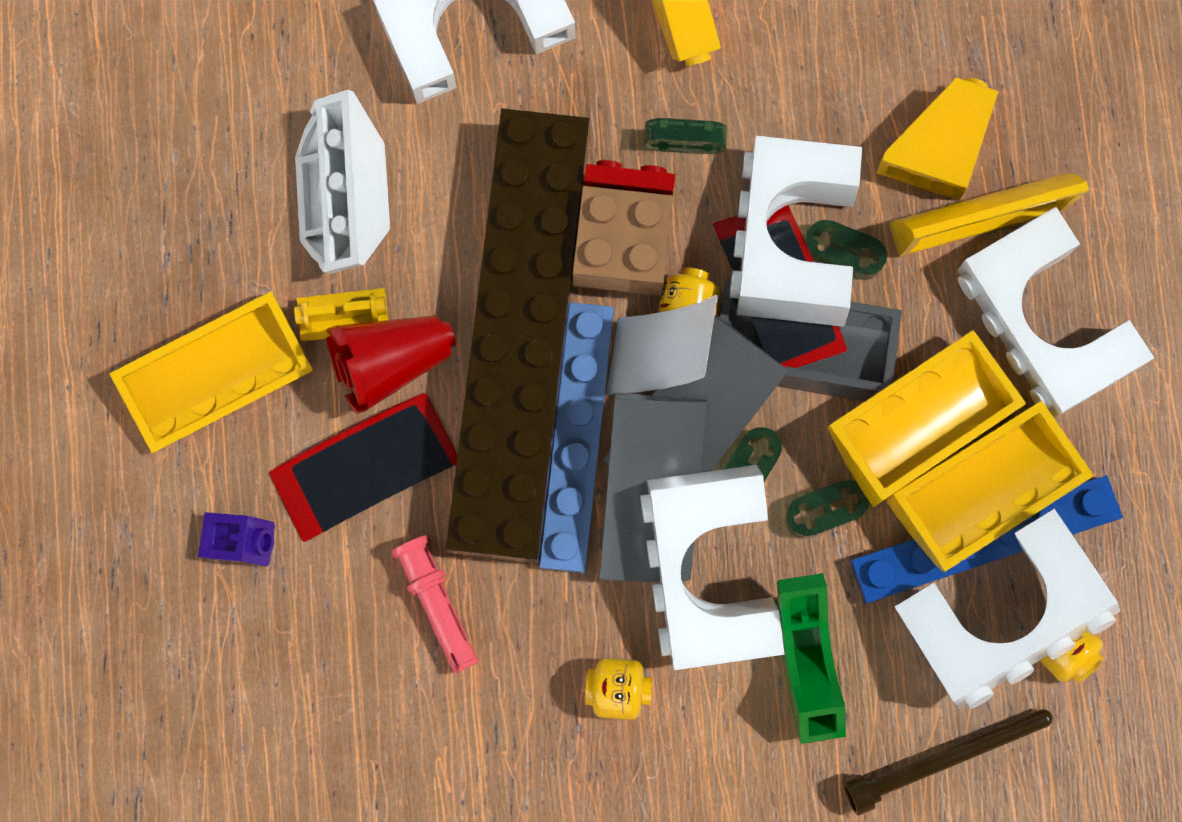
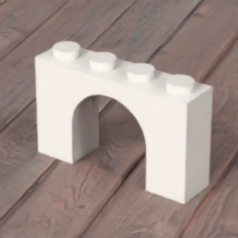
(414, 39)
(769, 279)
(1055, 374)
(680, 512)
(1075, 604)

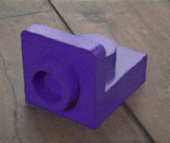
(236, 539)

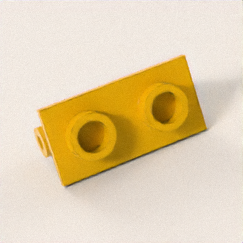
(324, 311)

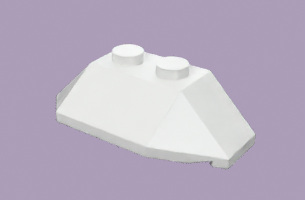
(341, 184)

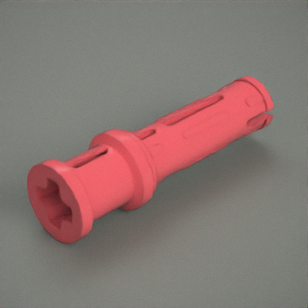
(428, 585)

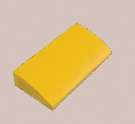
(986, 213)
(211, 371)
(924, 417)
(990, 487)

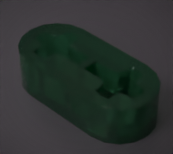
(685, 136)
(849, 240)
(744, 450)
(830, 519)

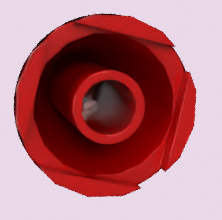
(386, 355)

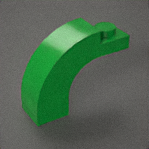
(809, 660)

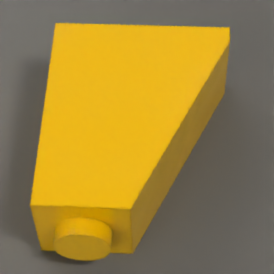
(688, 29)
(943, 141)

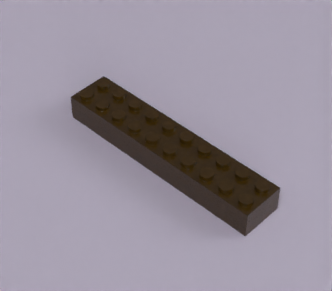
(519, 338)

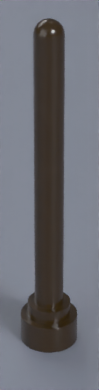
(866, 791)

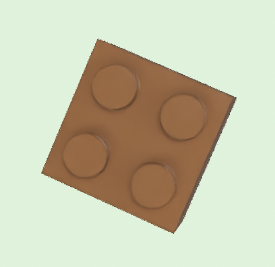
(622, 240)

